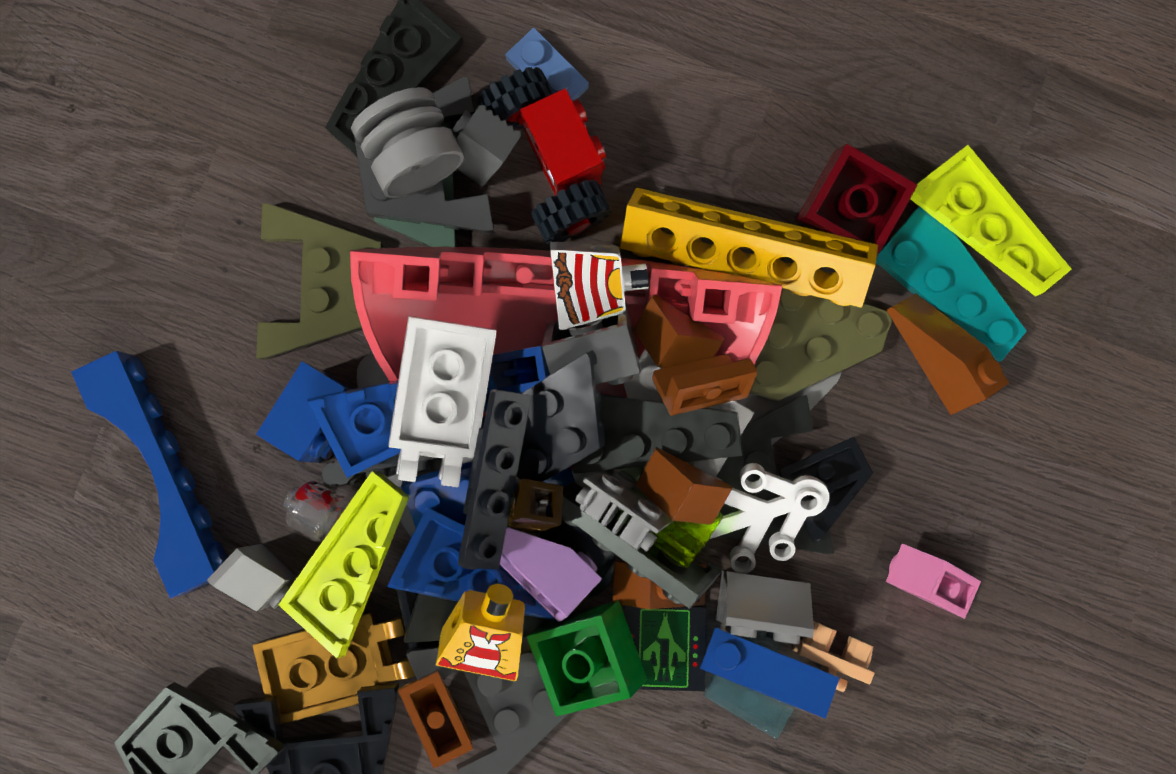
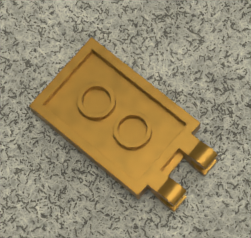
(315, 682)

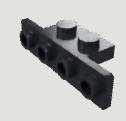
(493, 479)

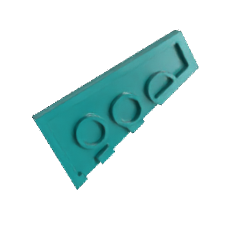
(941, 271)

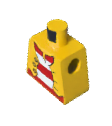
(484, 634)

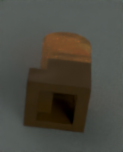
(530, 505)

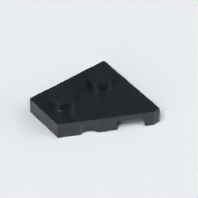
(844, 474)

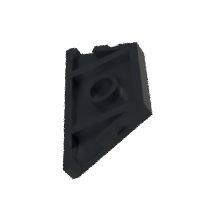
(561, 421)

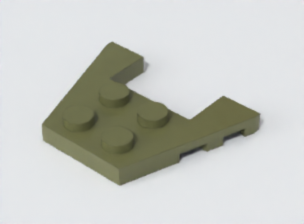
(326, 283)

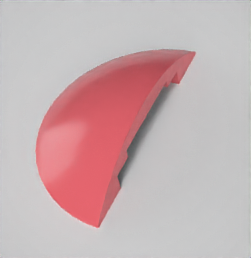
(517, 298)

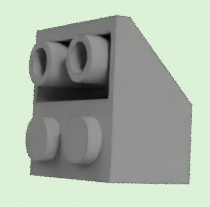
(767, 605)

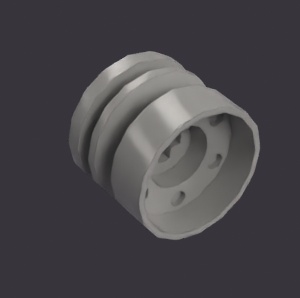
(407, 142)

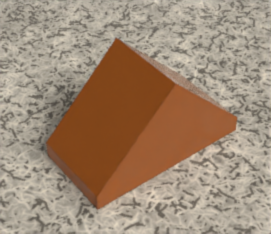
(673, 336)
(682, 489)

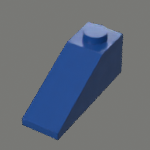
(770, 673)

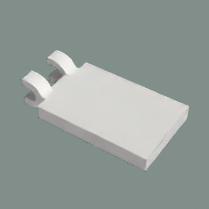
(440, 395)

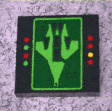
(670, 646)

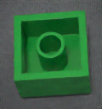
(587, 659)

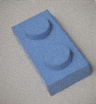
(536, 51)

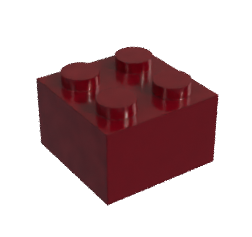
(856, 198)

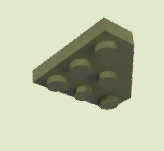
(814, 342)

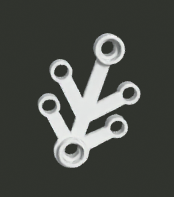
(759, 513)

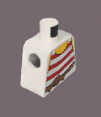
(592, 282)

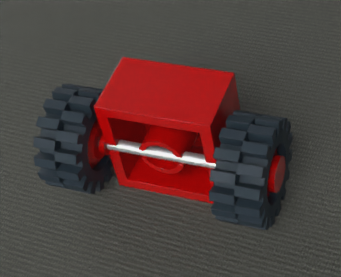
(562, 147)

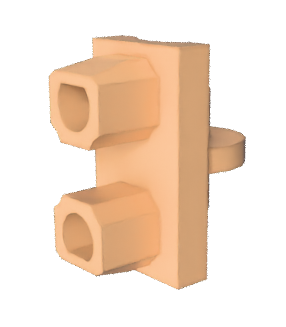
(853, 661)

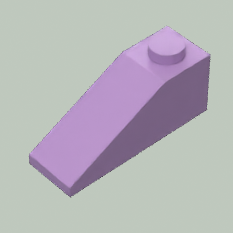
(549, 571)

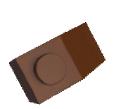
(436, 718)

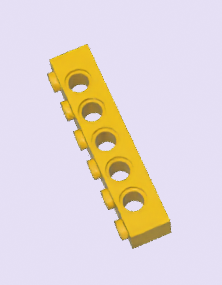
(768, 239)

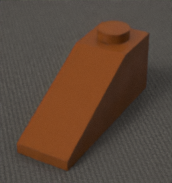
(951, 358)

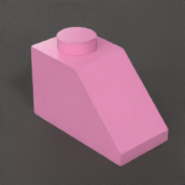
(933, 580)

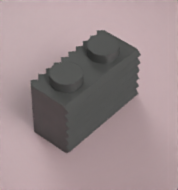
(483, 143)

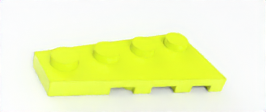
(986, 217)
(344, 568)

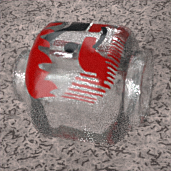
(313, 510)

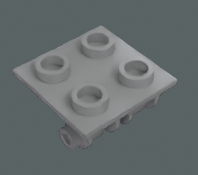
(620, 489)

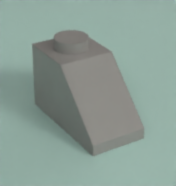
(253, 577)

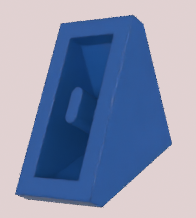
(519, 369)

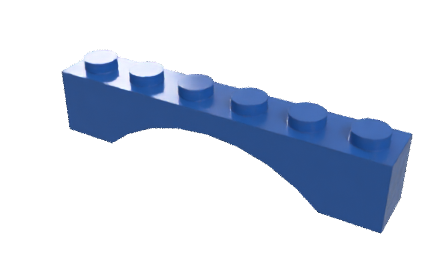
(185, 546)

